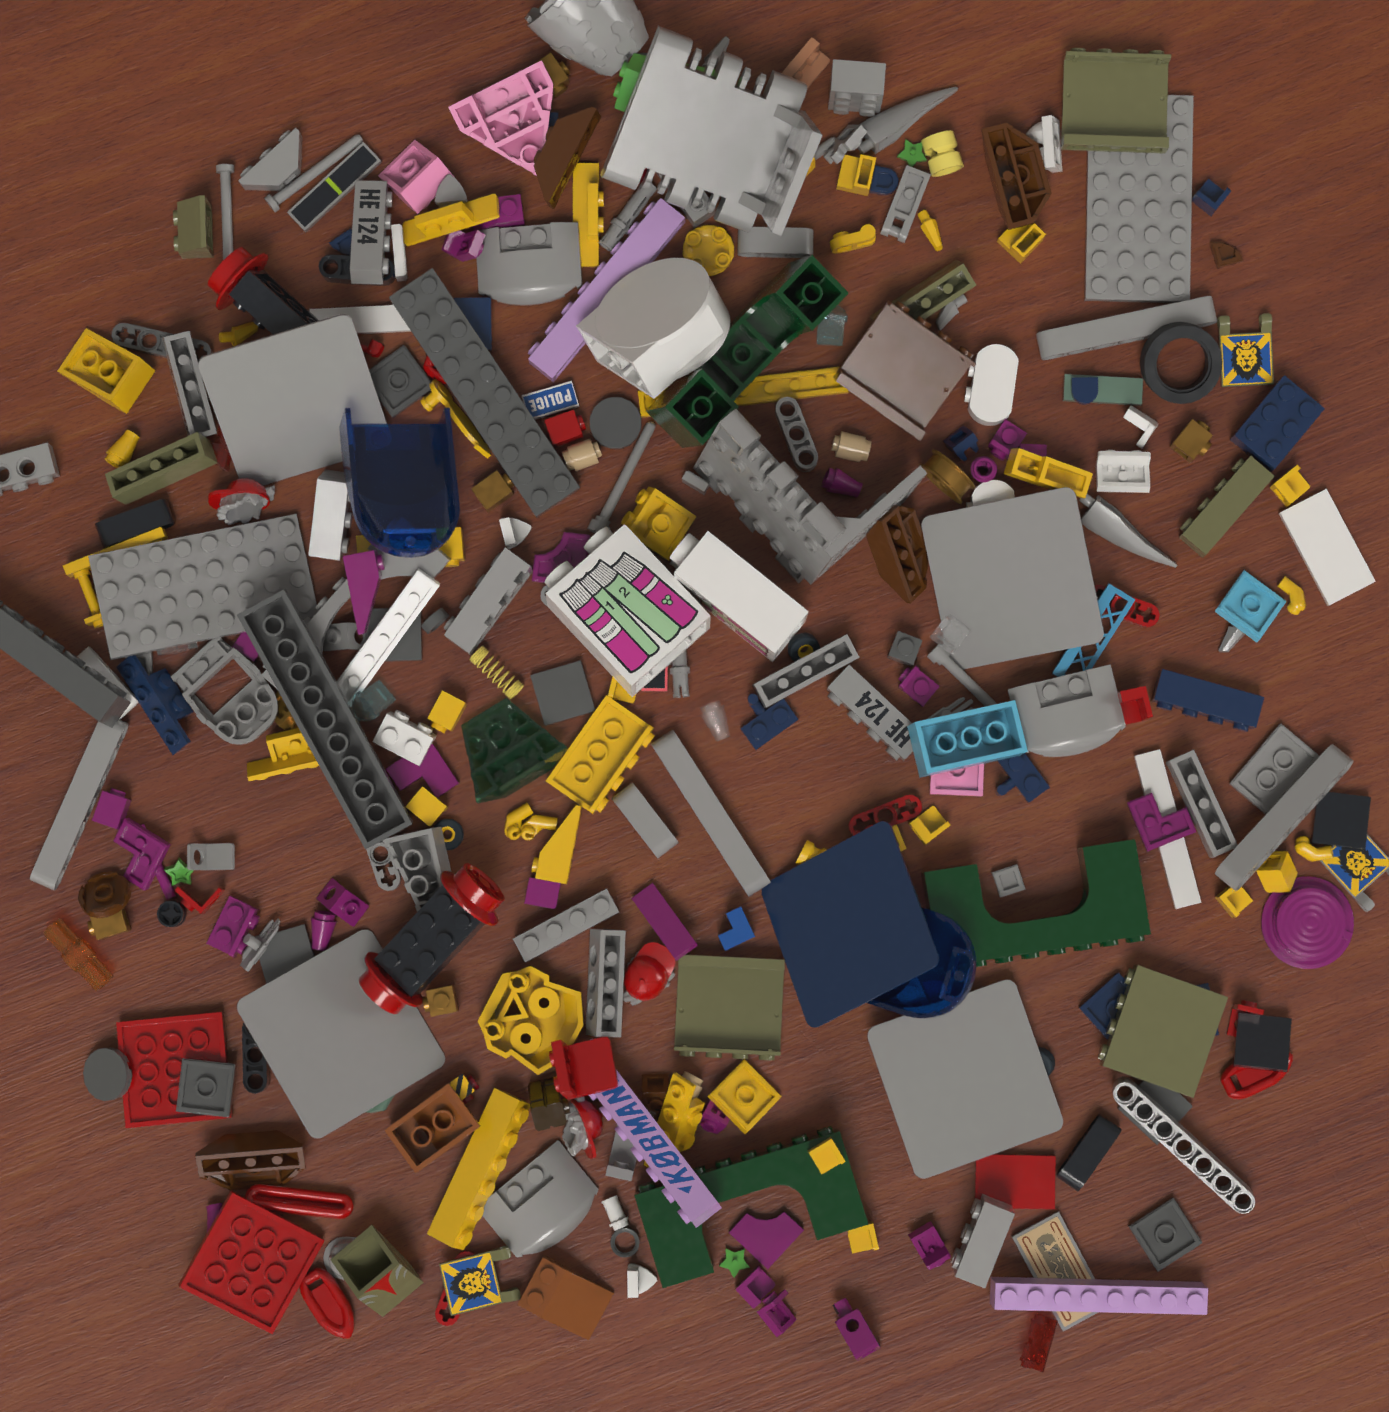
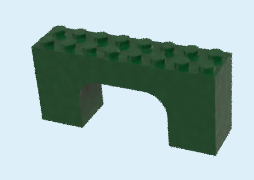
(781, 312)
(1109, 908)
(830, 1199)

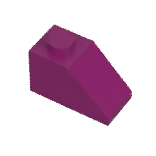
(510, 214)

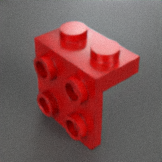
(583, 1067)

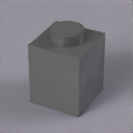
(904, 649)

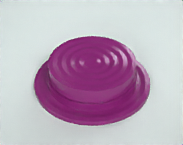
(1307, 924)

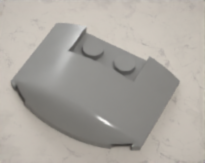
(530, 263)
(1069, 712)
(541, 1202)

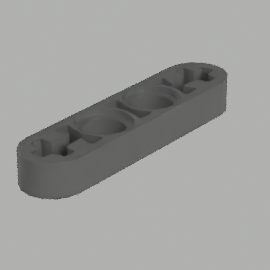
(158, 349)

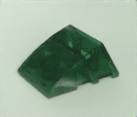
(507, 751)

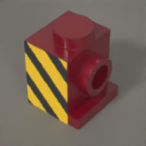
(465, 1086)

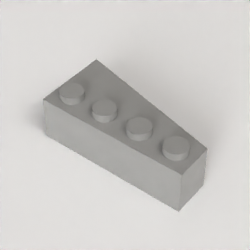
(488, 601)
(421, 860)

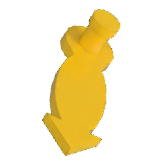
(441, 394)

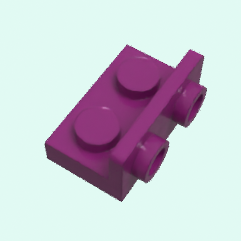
(233, 926)

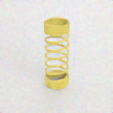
(476, 659)

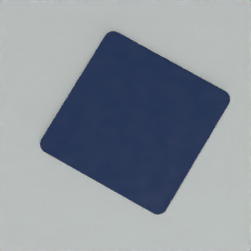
(850, 924)

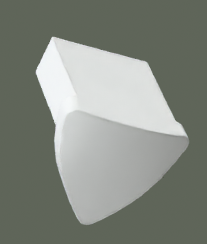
(1143, 422)
(514, 531)
(639, 1280)

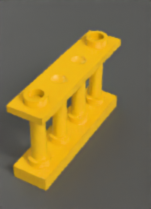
(80, 570)

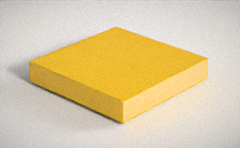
(744, 1096)

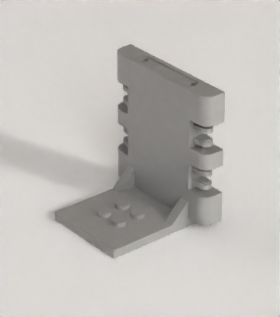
(714, 135)
(775, 505)

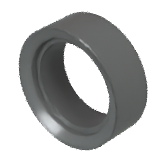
(435, 620)
(625, 1254)

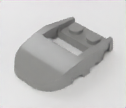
(247, 712)

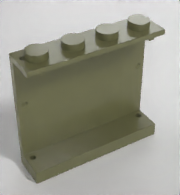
(1115, 101)
(729, 1006)
(1162, 1030)

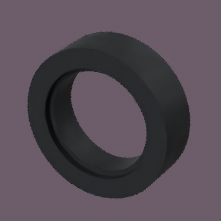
(1203, 384)

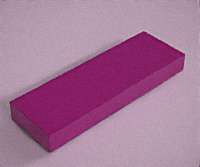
(664, 921)

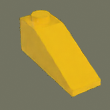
(557, 854)

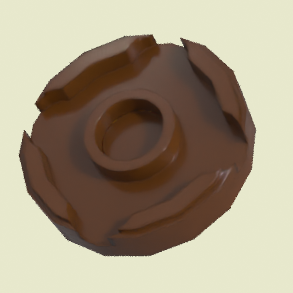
(104, 894)

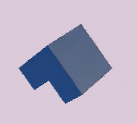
(741, 929)

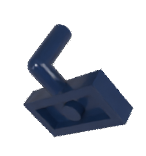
(768, 722)
(1023, 776)

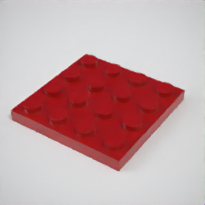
(155, 1058)
(251, 1262)

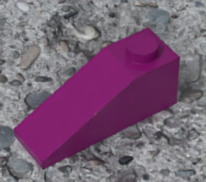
(363, 579)

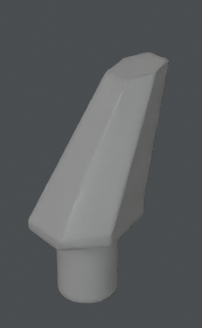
(717, 50)
(949, 311)
(1231, 638)

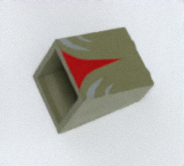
(376, 1271)

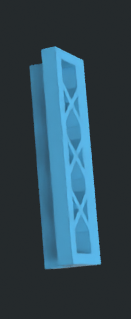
(1103, 602)

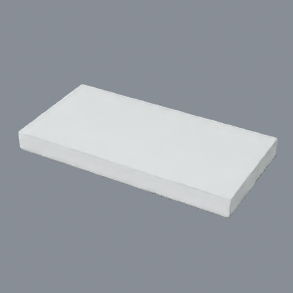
(1327, 547)

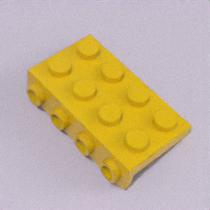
(601, 755)

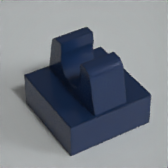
(961, 441)

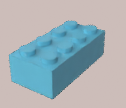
(967, 738)

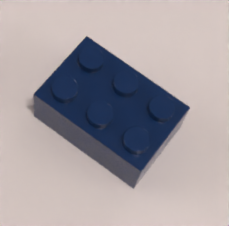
(1277, 423)

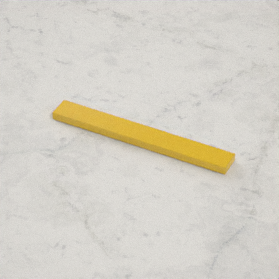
(774, 387)

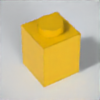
(446, 712)

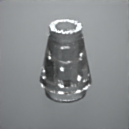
(715, 719)

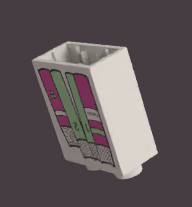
(737, 594)
(626, 608)

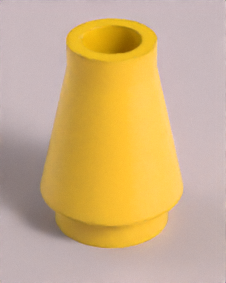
(122, 450)

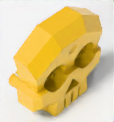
(558, 1021)

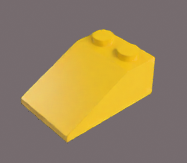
(106, 370)

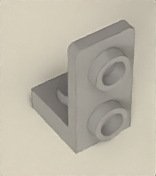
(621, 1160)

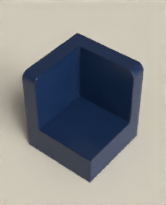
(1210, 197)

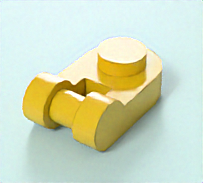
(847, 242)

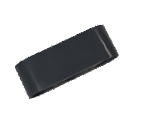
(343, 272)
(134, 522)
(251, 1067)
(1088, 1152)

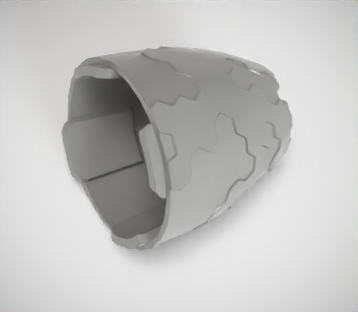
(591, 31)

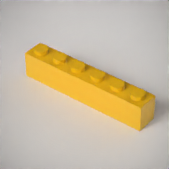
(479, 1169)

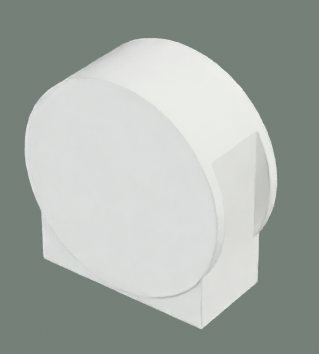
(657, 324)

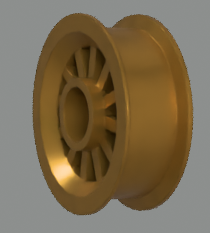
(947, 476)

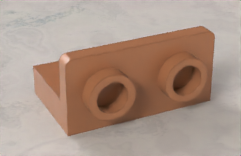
(807, 63)

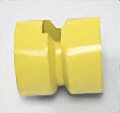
(942, 153)

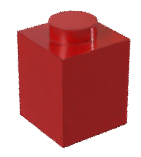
(565, 428)

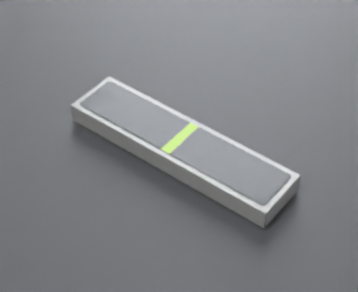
(334, 187)

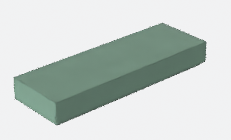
(1110, 390)

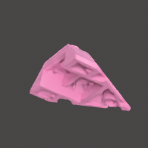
(510, 115)

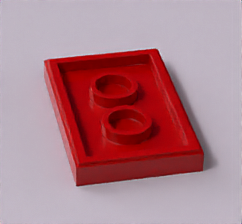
(1017, 1180)

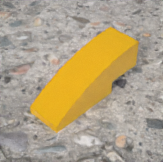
(1047, 472)

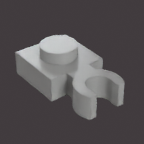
(847, 141)

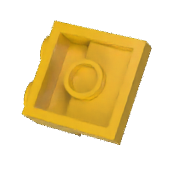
(658, 521)

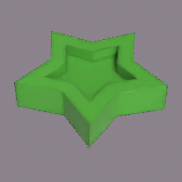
(912, 153)
(179, 872)
(734, 1261)

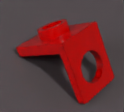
(191, 903)
(1245, 1007)

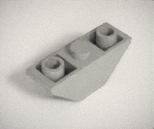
(276, 165)

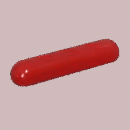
(301, 1201)

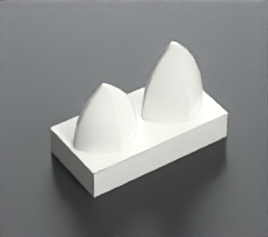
(1048, 133)

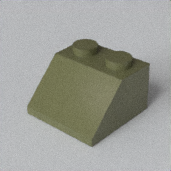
(194, 228)

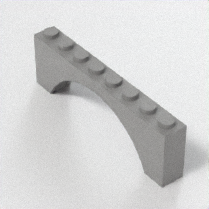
(394, 566)

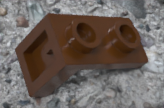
(654, 1092)

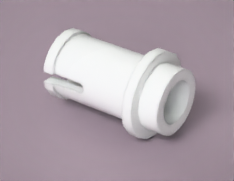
(615, 1213)

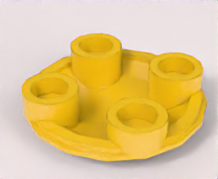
(710, 248)

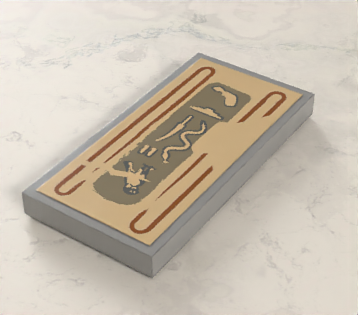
(1054, 1254)

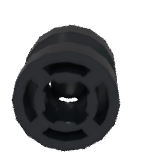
(167, 914)

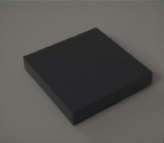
(1341, 821)
(1262, 1042)

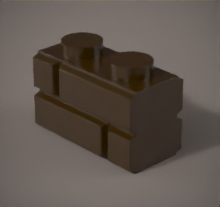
(547, 1105)

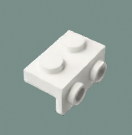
(1123, 471)
(405, 737)

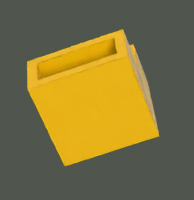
(856, 174)
(1021, 241)

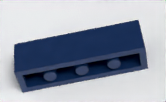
(1207, 699)

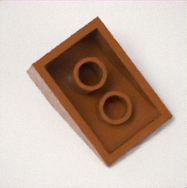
(432, 1128)
(565, 1298)

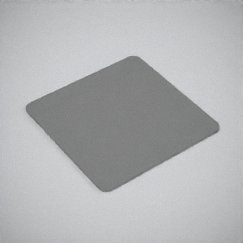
(287, 396)
(1014, 577)
(332, 1042)
(965, 1080)

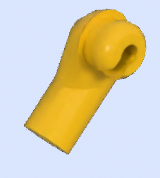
(1296, 595)
(514, 821)
(536, 824)
(1311, 853)

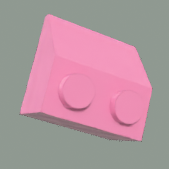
(415, 176)

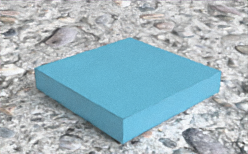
(1250, 606)

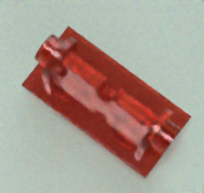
(1039, 1344)

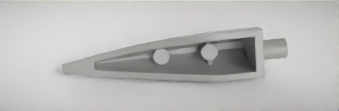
(892, 123)
(1114, 527)

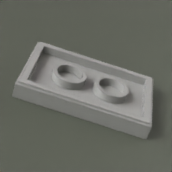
(1273, 769)

